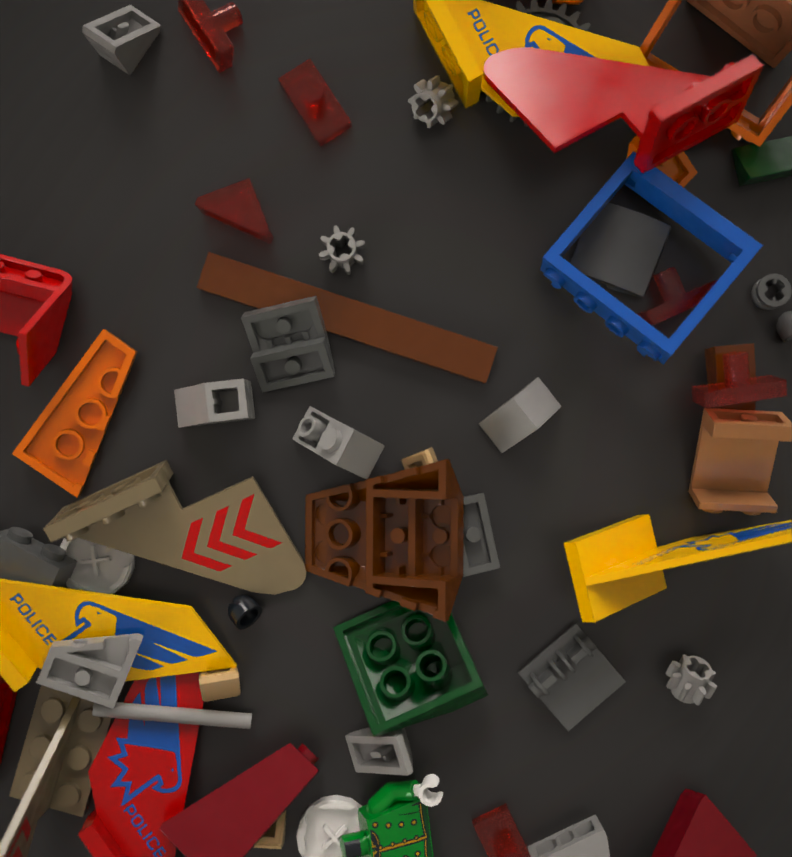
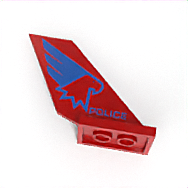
(142, 773)

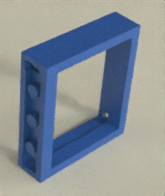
(683, 209)

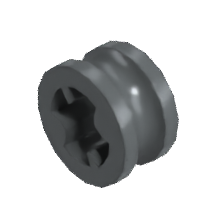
(782, 295)

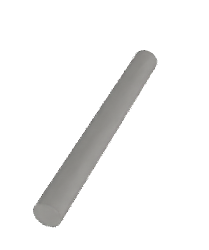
(174, 715)

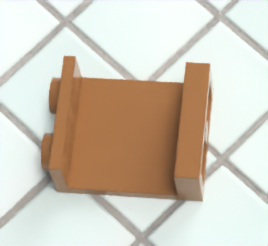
(737, 460)

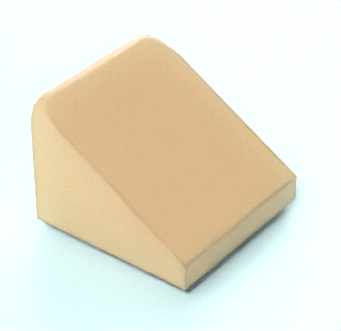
(219, 684)

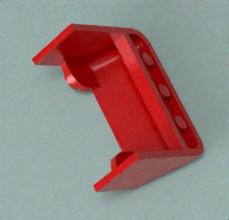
(34, 310)

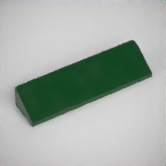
(765, 162)

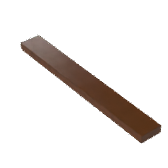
(352, 318)

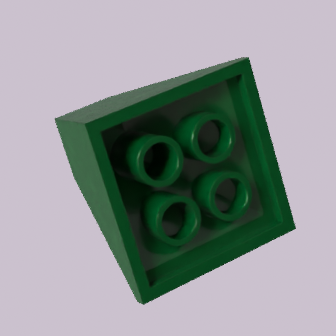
(407, 666)

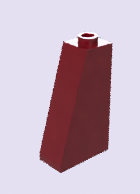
(244, 808)
(699, 831)

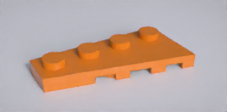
(76, 419)

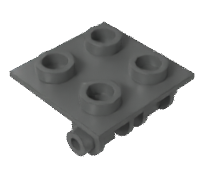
(571, 677)

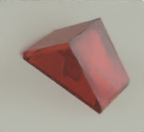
(237, 207)

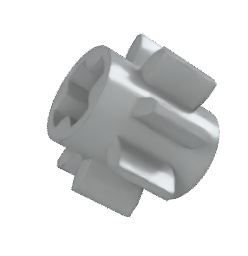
(433, 101)
(339, 240)
(691, 679)

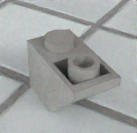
(214, 403)
(338, 443)

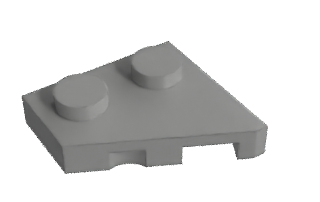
(90, 666)

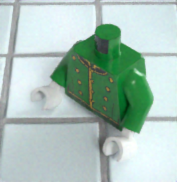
(395, 821)

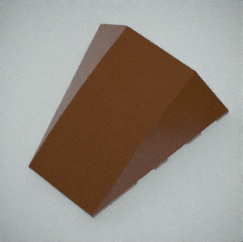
(392, 536)

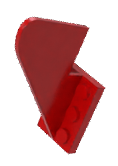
(577, 94)

